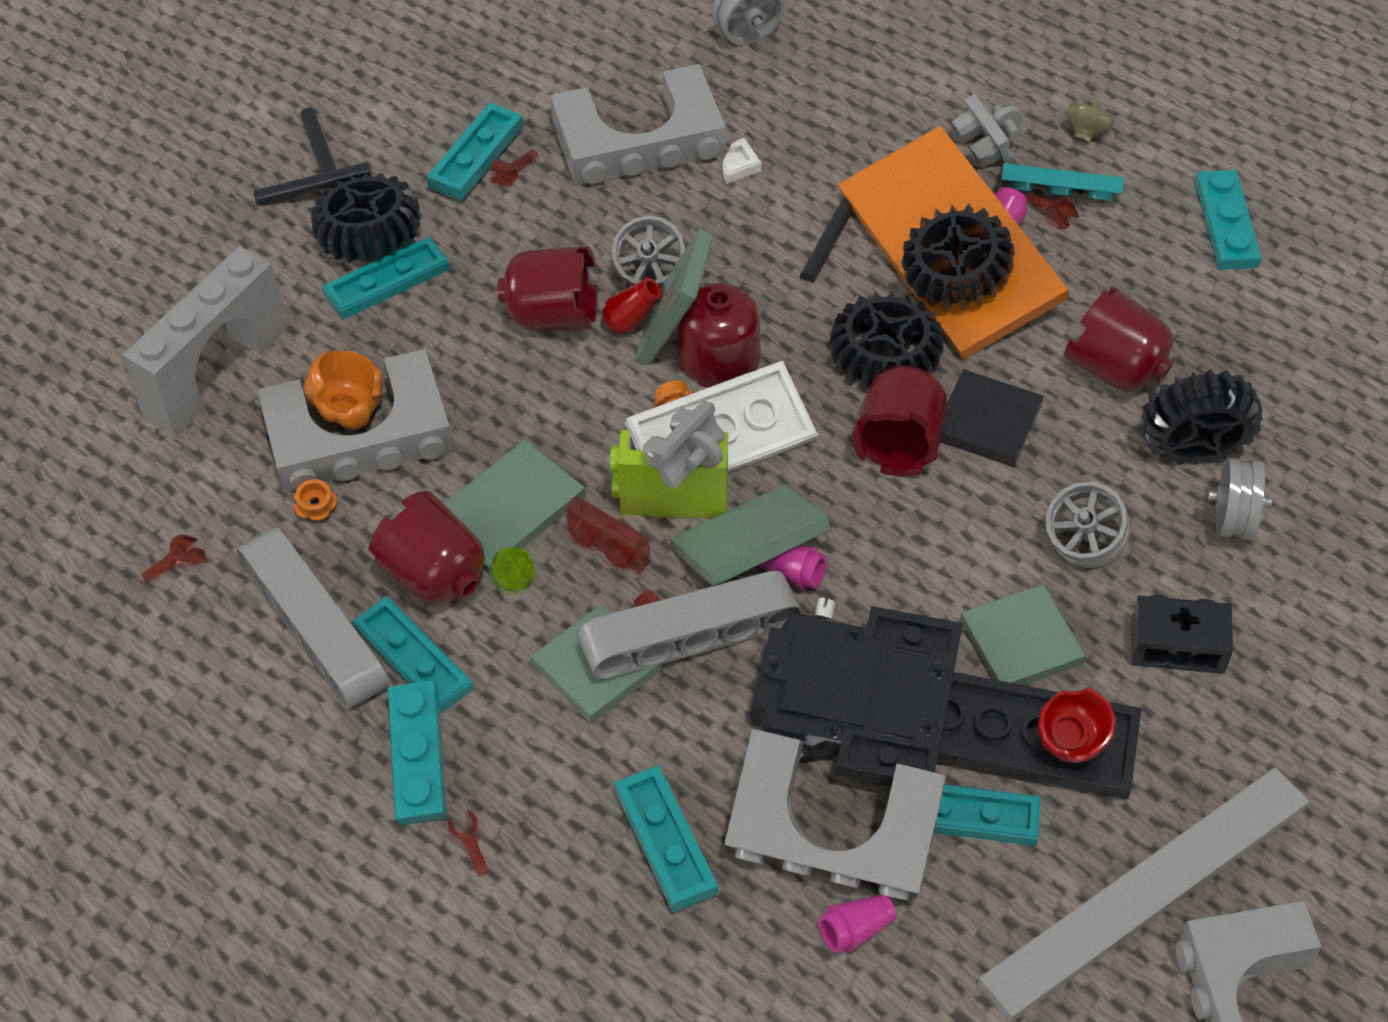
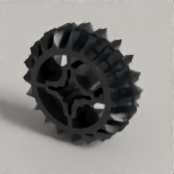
(365, 218)
(983, 260)
(890, 330)
(1201, 417)

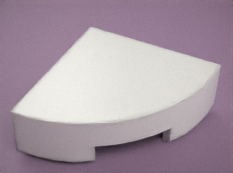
(740, 162)

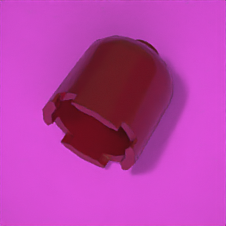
(550, 289)
(719, 335)
(1122, 343)
(901, 421)
(429, 551)

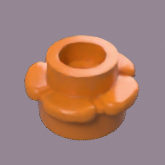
(670, 391)
(314, 490)

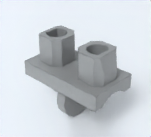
(993, 128)
(691, 443)

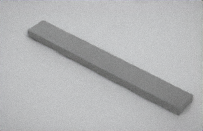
(1141, 895)

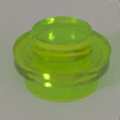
(513, 568)

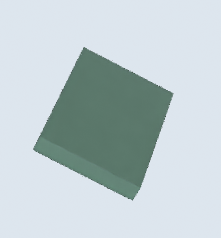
(678, 294)
(515, 500)
(750, 534)

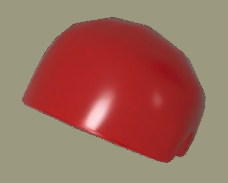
(1076, 725)

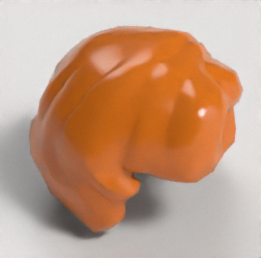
(344, 388)

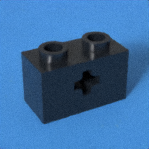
(1181, 634)

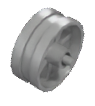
(750, 18)
(649, 252)
(1240, 498)
(1088, 524)

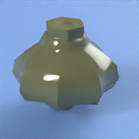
(1089, 120)

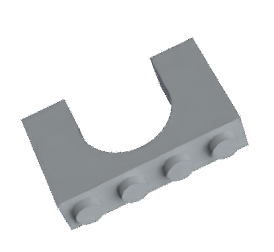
(602, 153)
(165, 358)
(411, 431)
(766, 825)
(1240, 946)

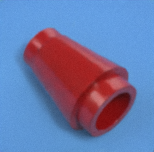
(629, 307)

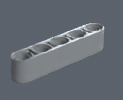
(313, 618)
(687, 624)

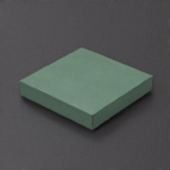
(1022, 637)
(569, 672)

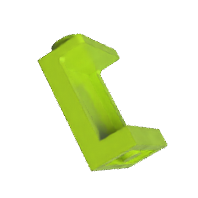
(645, 494)

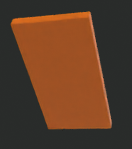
(932, 175)

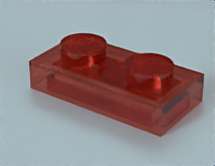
(619, 542)

